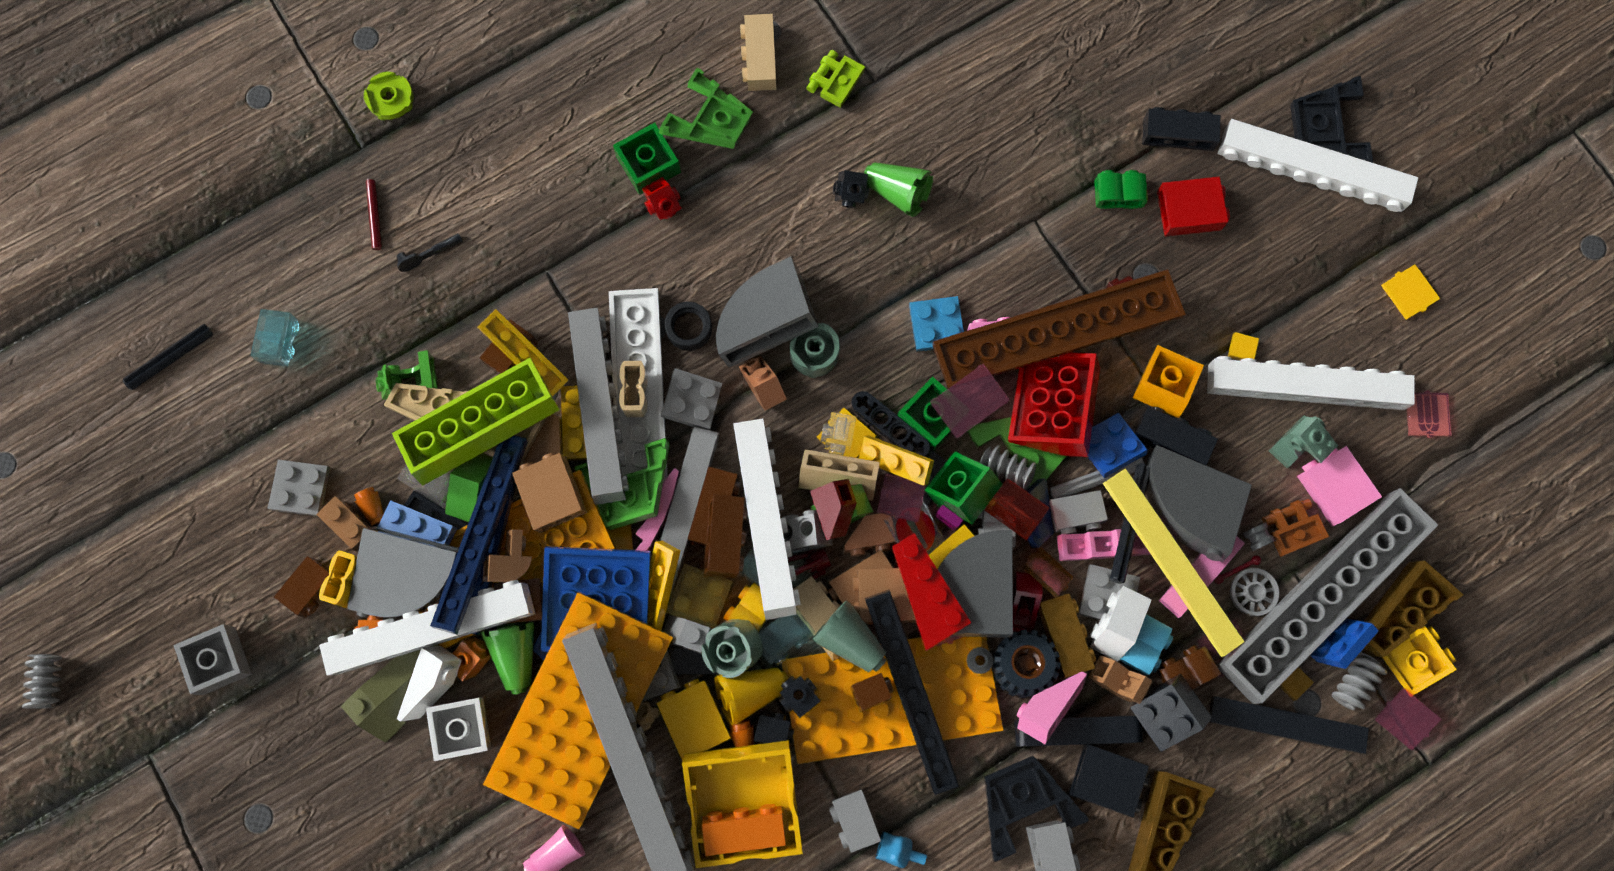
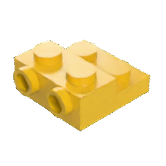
(1420, 660)

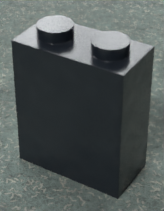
(1109, 781)

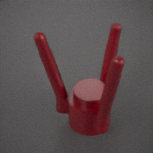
(816, 562)

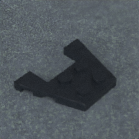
(1319, 119)
(1020, 792)

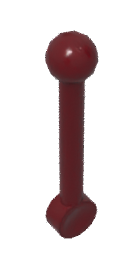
(1256, 560)

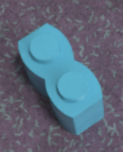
(1150, 642)

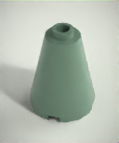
(851, 639)

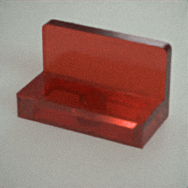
(1016, 509)

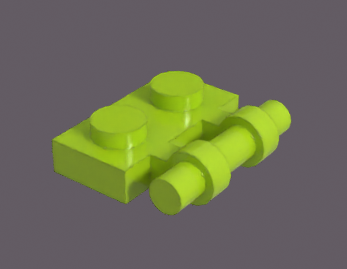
(842, 80)

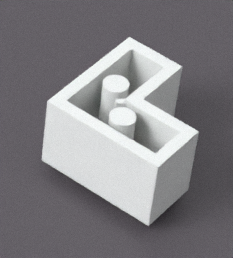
(1121, 625)

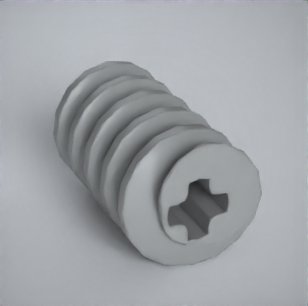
(1009, 468)
(41, 681)
(1358, 682)

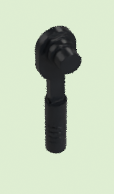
(409, 262)

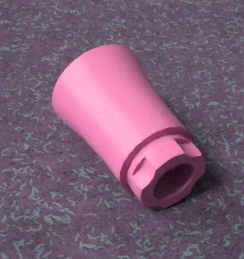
(556, 852)

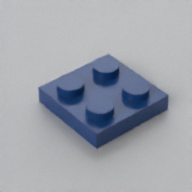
(1114, 445)
(1344, 643)

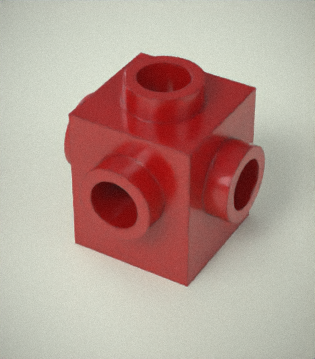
(661, 199)

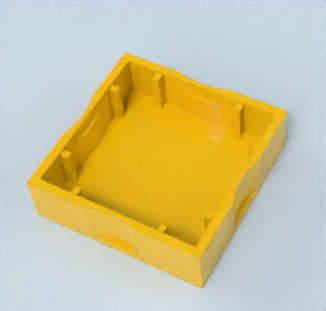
(739, 779)

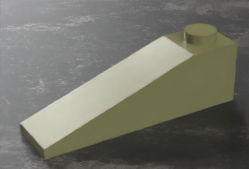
(380, 698)

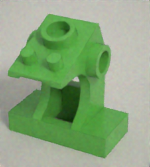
(423, 373)

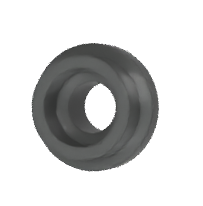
(973, 666)

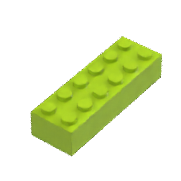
(475, 422)

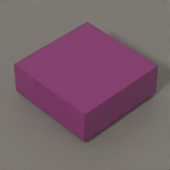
(948, 518)

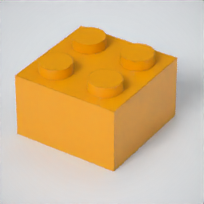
(1168, 381)

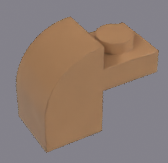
(512, 565)
(1120, 680)

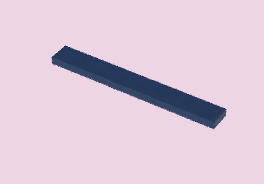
(478, 535)

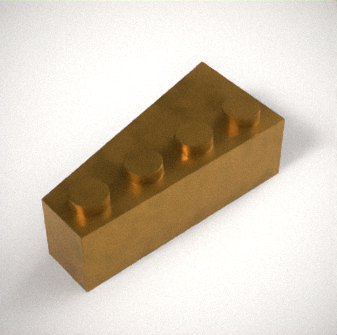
(1408, 606)
(1167, 821)

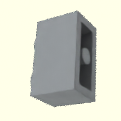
(1078, 512)
(855, 821)

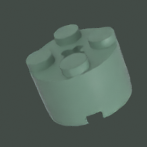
(815, 363)
(745, 648)

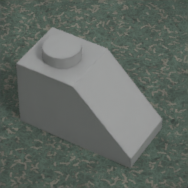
(686, 633)

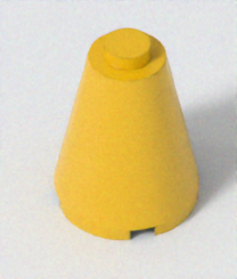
(748, 692)

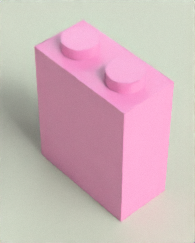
(1338, 486)

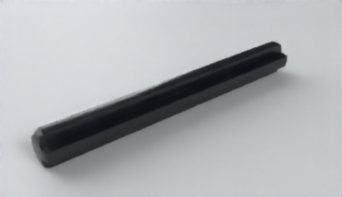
(1128, 534)

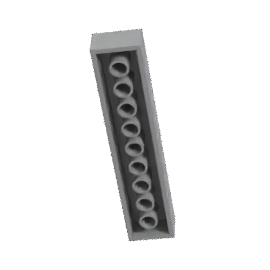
(1326, 596)
(626, 750)

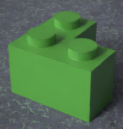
(466, 485)

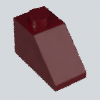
(1026, 601)

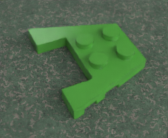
(718, 121)
(1045, 461)
(644, 489)

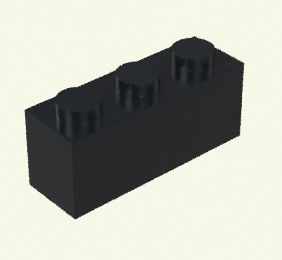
(1181, 129)
(1174, 435)

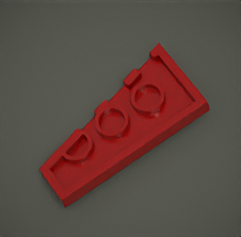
(931, 599)

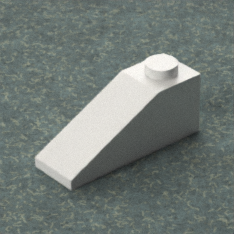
(430, 680)

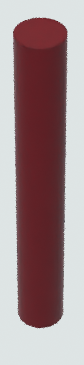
(373, 214)

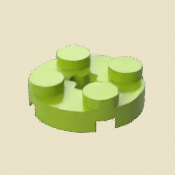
(395, 107)

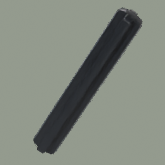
(167, 357)

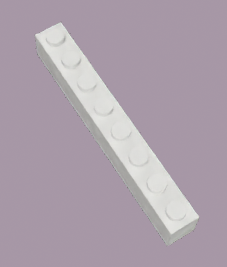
(1317, 166)
(1310, 384)
(765, 521)
(414, 630)

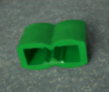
(1120, 190)

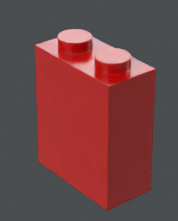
(1193, 206)

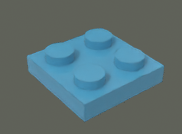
(934, 321)

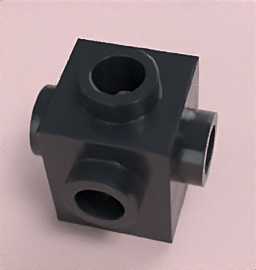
(851, 188)
(803, 705)

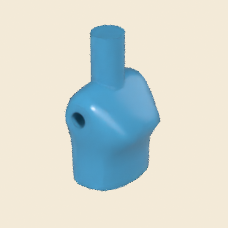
(898, 851)

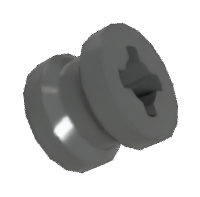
(1259, 536)

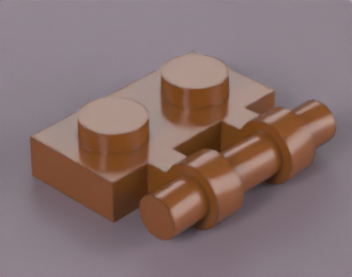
(1297, 535)

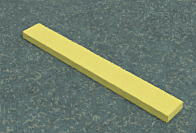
(1173, 563)

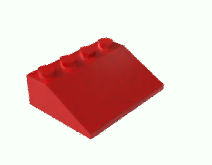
(1056, 404)

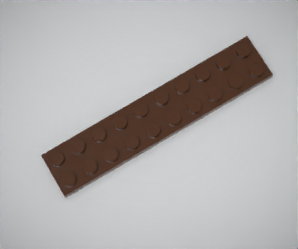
(1060, 328)

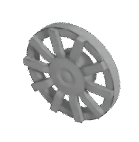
(1254, 592)

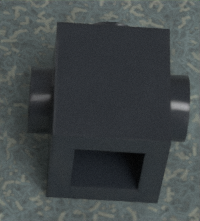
(773, 729)

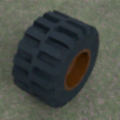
(1025, 664)

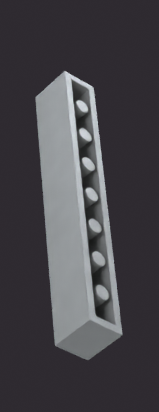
(597, 406)

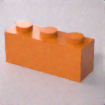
(743, 830)

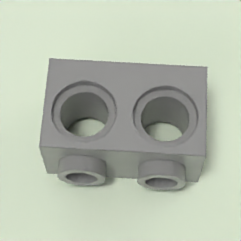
(805, 532)

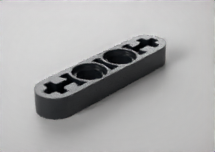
(891, 425)

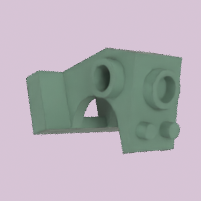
(1307, 435)

